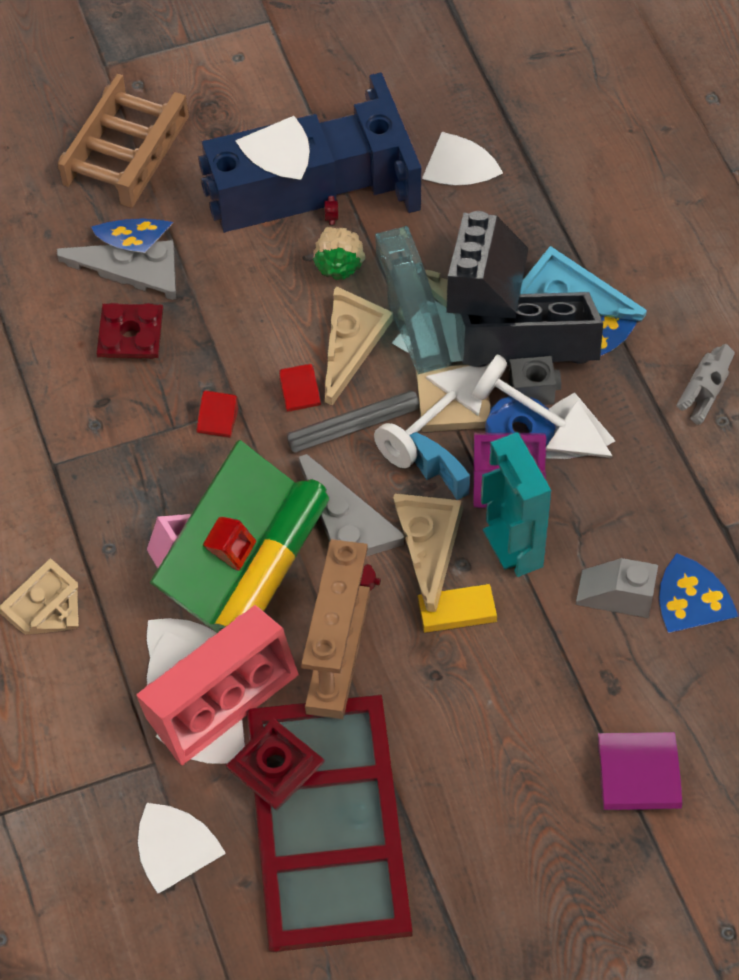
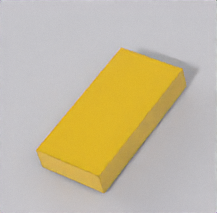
(459, 609)

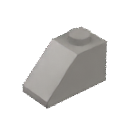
(619, 587)

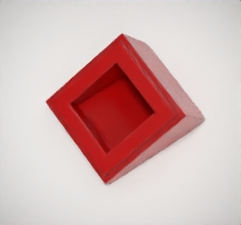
(299, 387)
(217, 413)
(230, 542)

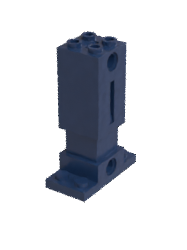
(343, 157)

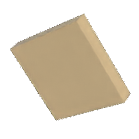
(454, 415)

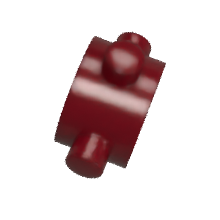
(331, 210)
(369, 577)

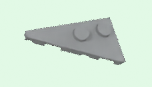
(142, 270)

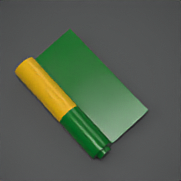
(272, 510)

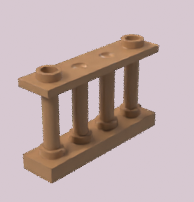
(142, 160)
(336, 629)

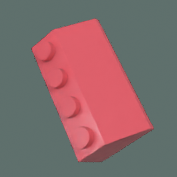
(218, 684)

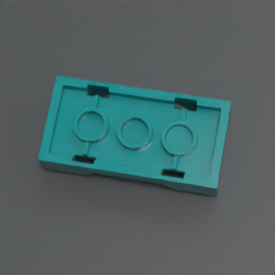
(516, 506)

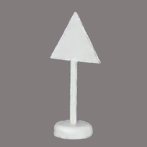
(458, 384)
(575, 433)

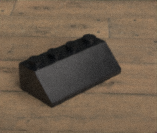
(486, 268)
(544, 325)

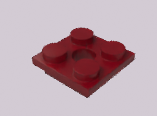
(121, 318)
(278, 783)

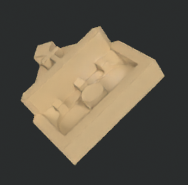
(44, 602)

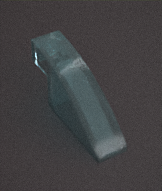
(412, 300)

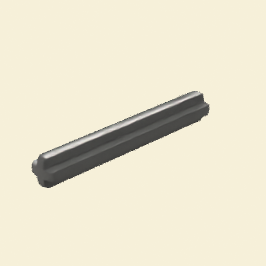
(353, 421)

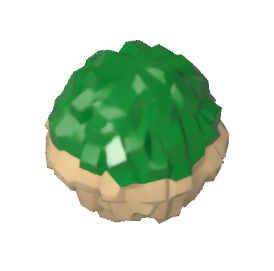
(338, 253)

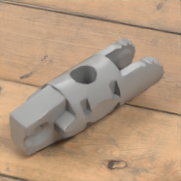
(706, 382)

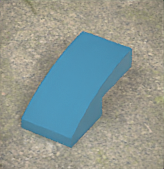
(436, 460)

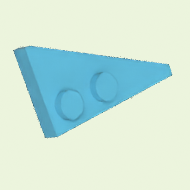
(561, 275)

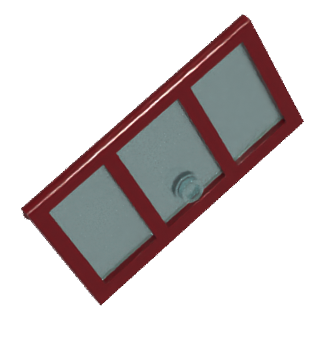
(336, 843)

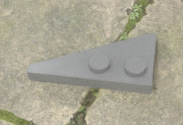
(348, 516)

